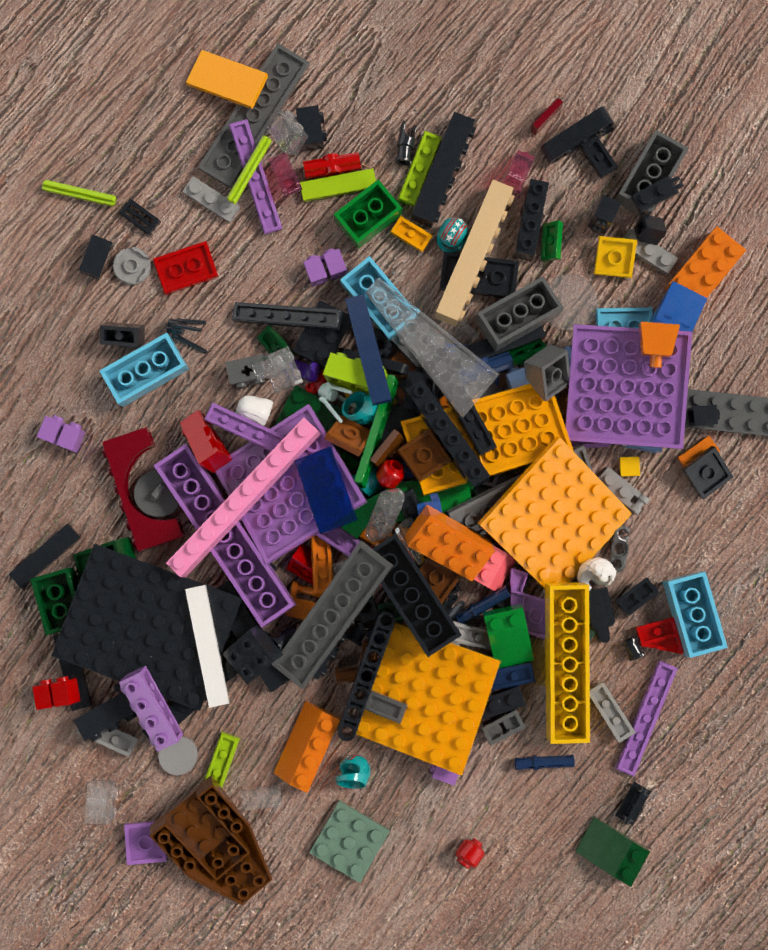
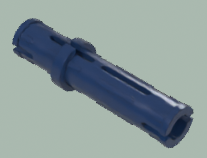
(478, 608)
(538, 762)

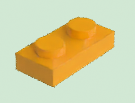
(411, 234)

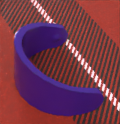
(308, 371)

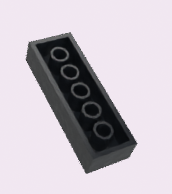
(415, 598)

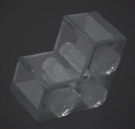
(280, 369)

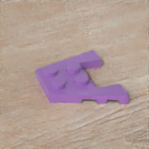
(532, 606)

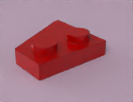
(660, 635)

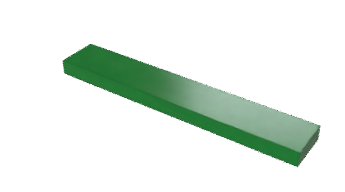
(375, 435)

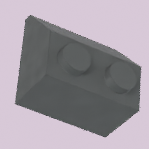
(548, 371)

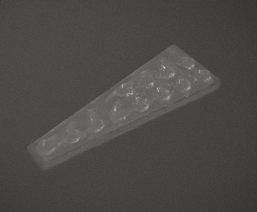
(448, 362)

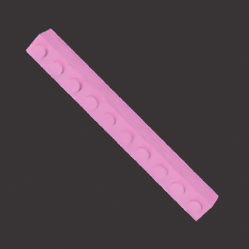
(243, 498)

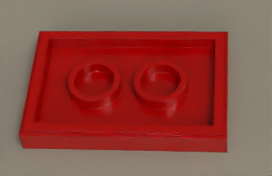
(185, 268)

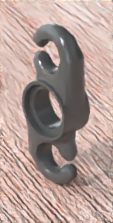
(623, 540)

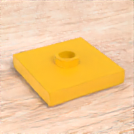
(615, 256)

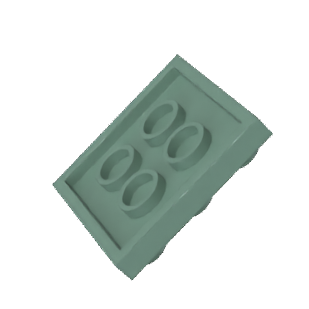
(349, 841)

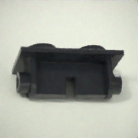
(633, 803)

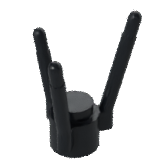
(178, 327)

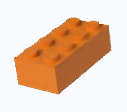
(709, 263)
(449, 543)

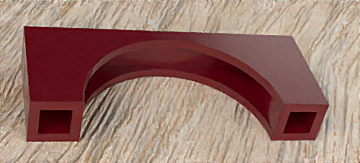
(122, 454)

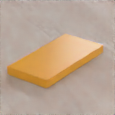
(227, 79)

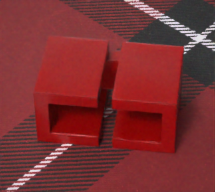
(56, 693)

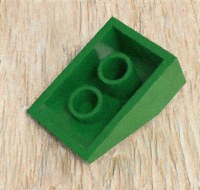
(509, 635)

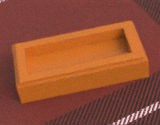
(696, 450)

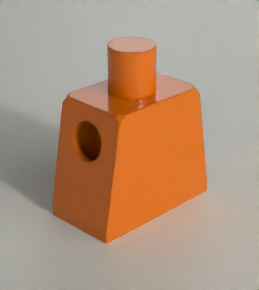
(657, 341)

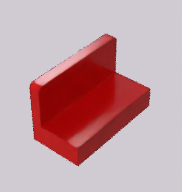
(302, 563)

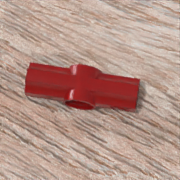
(332, 165)

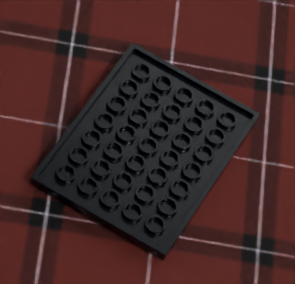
(140, 617)

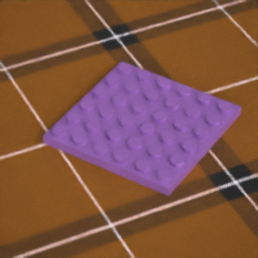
(619, 396)
(283, 514)

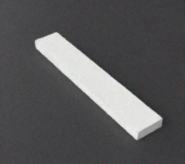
(207, 646)

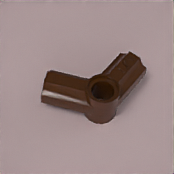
(347, 673)

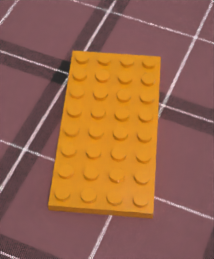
(518, 425)

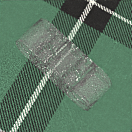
(385, 514)

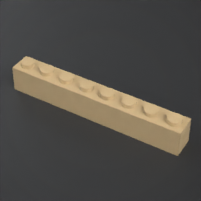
(474, 252)

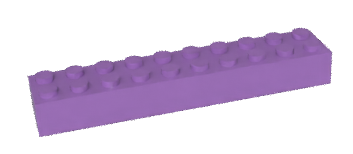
(236, 551)

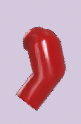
(314, 386)

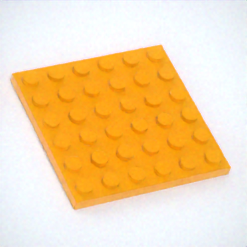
(555, 516)
(443, 699)

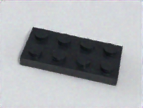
(496, 280)

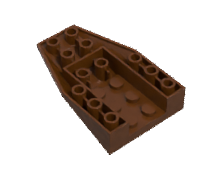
(213, 843)

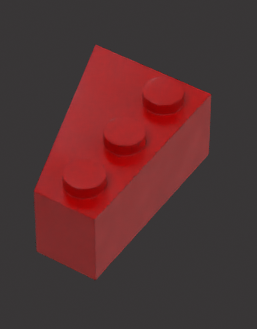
(205, 442)

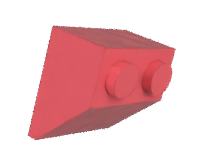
(495, 570)

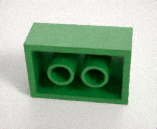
(368, 214)

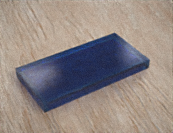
(325, 490)

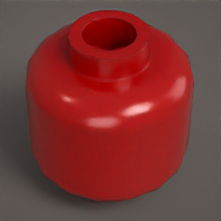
(390, 474)
(469, 853)

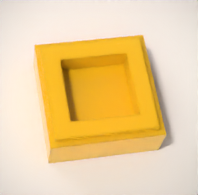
(629, 466)

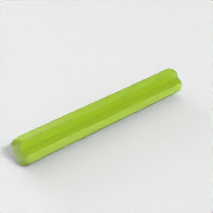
(249, 169)
(79, 193)

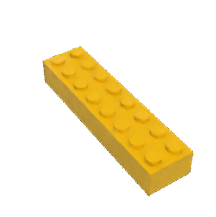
(567, 662)

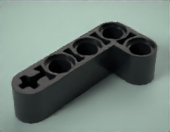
(578, 134)

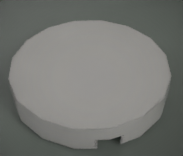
(132, 266)
(179, 757)

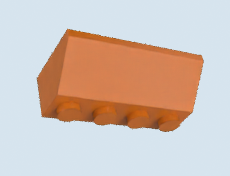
(306, 746)

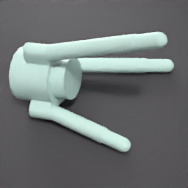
(329, 392)

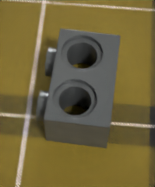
(502, 726)

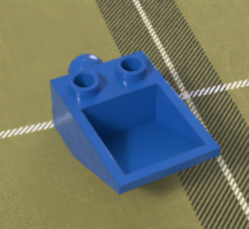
(679, 307)

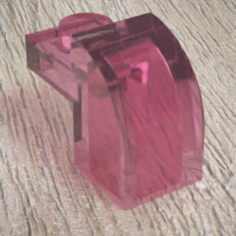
(519, 170)
(284, 174)

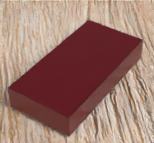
(546, 116)

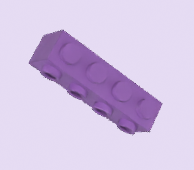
(151, 708)

